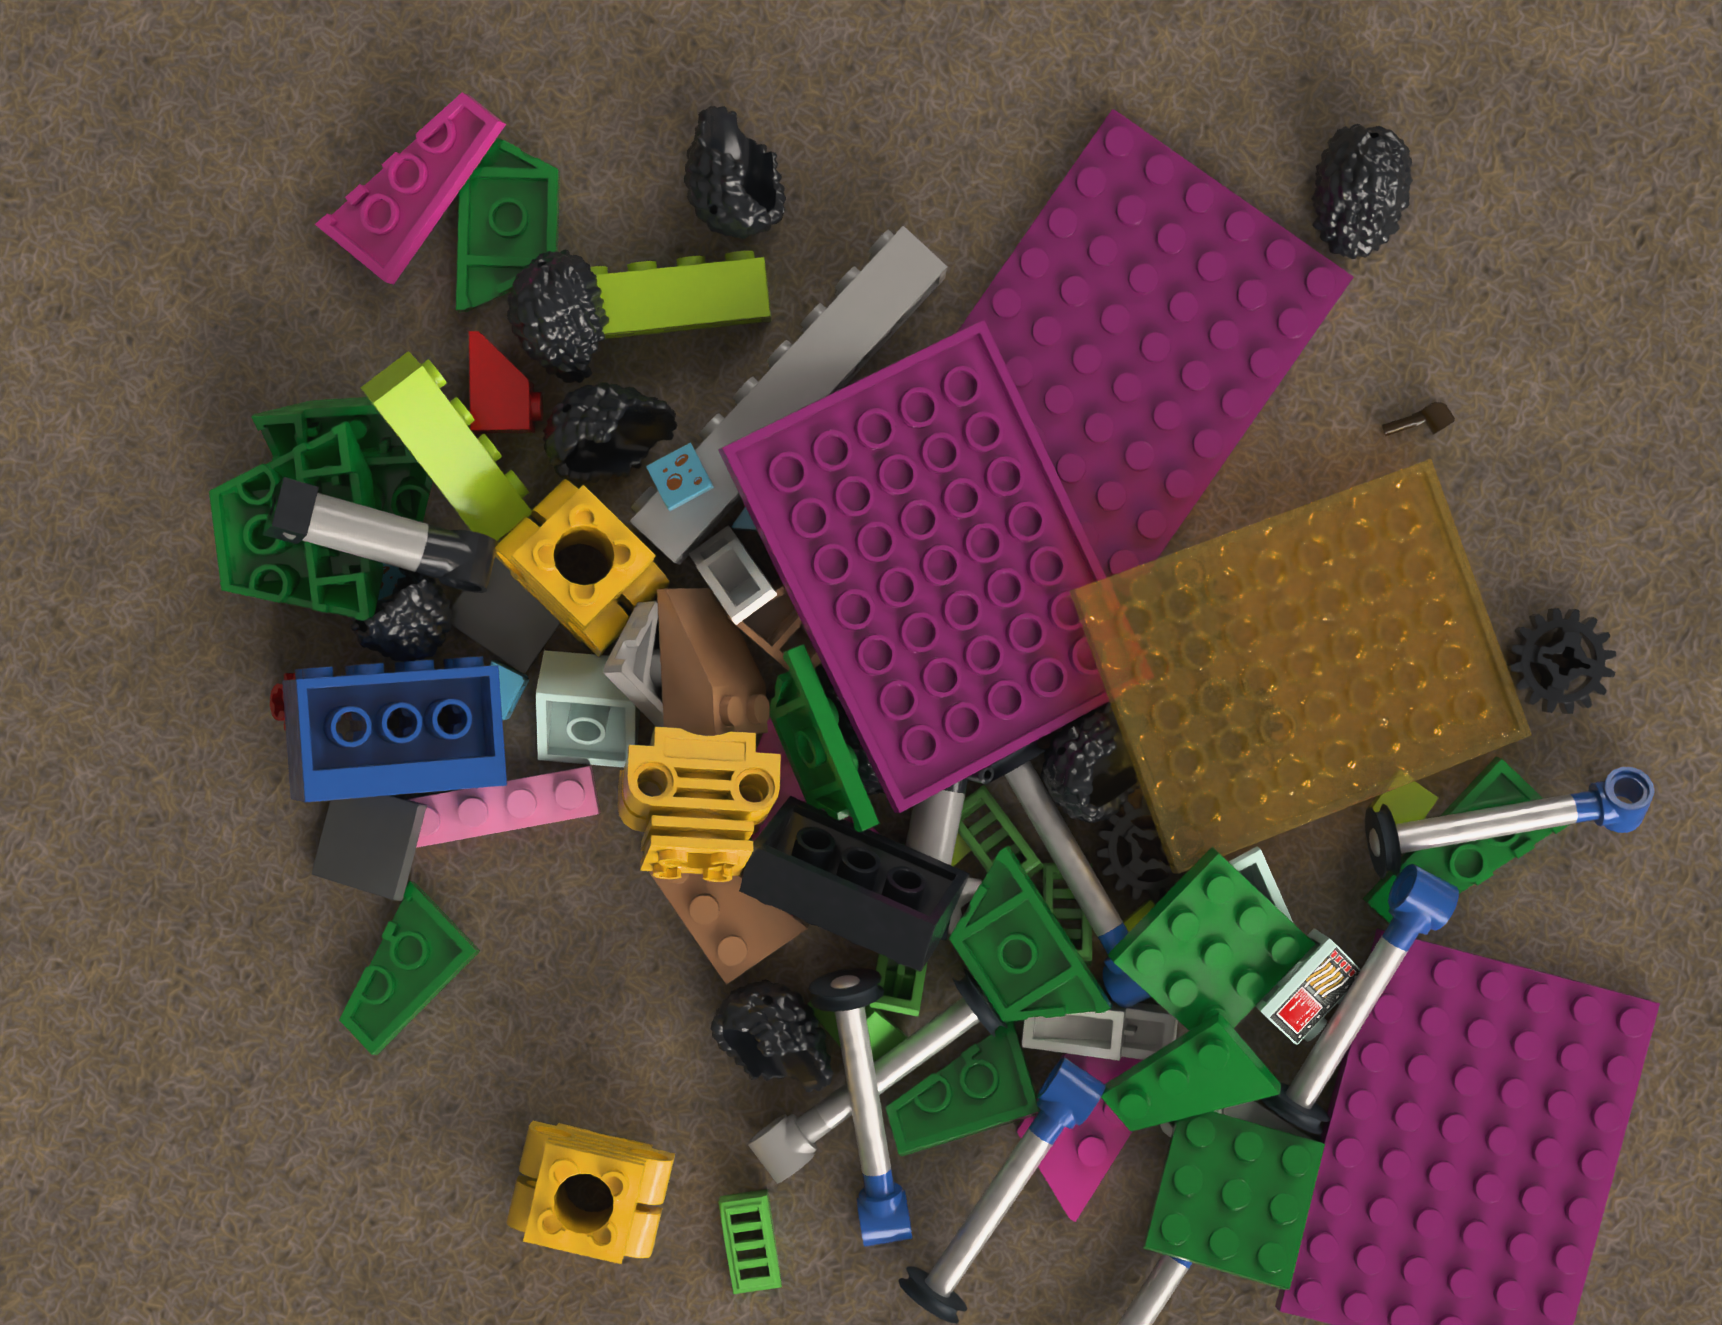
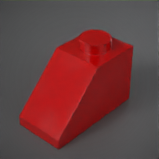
(499, 392)

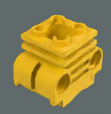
(590, 610)
(698, 801)
(628, 1167)

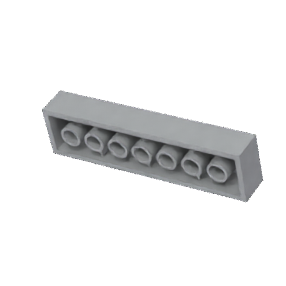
(822, 361)

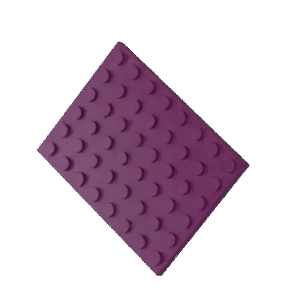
(1149, 332)
(929, 561)
(1470, 1147)

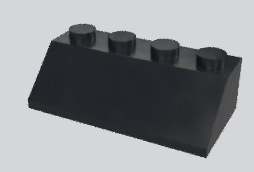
(853, 883)

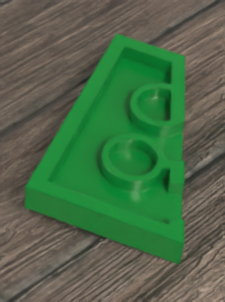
(410, 967)
(1190, 1077)
(966, 1097)

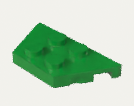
(503, 222)
(815, 745)
(1022, 950)

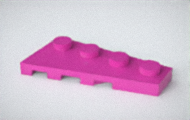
(403, 202)

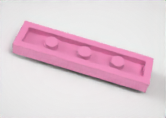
(510, 807)

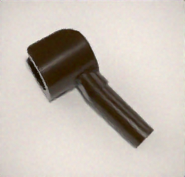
(1435, 415)

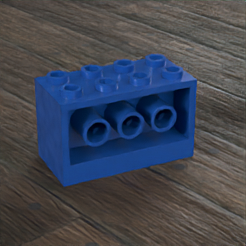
(420, 752)

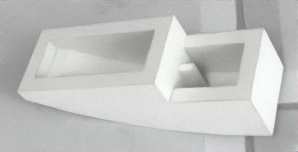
(732, 574)
(1107, 1035)

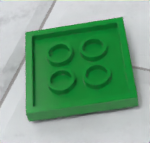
(1211, 945)
(1234, 1197)

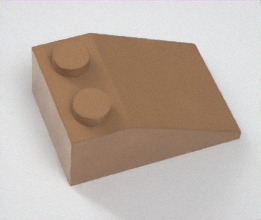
(707, 667)

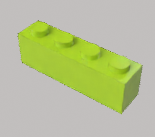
(685, 295)
(446, 448)

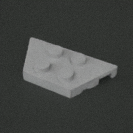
(636, 662)

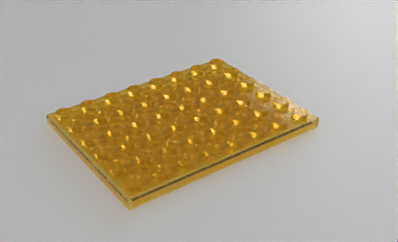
(1300, 664)

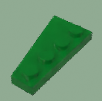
(1473, 860)

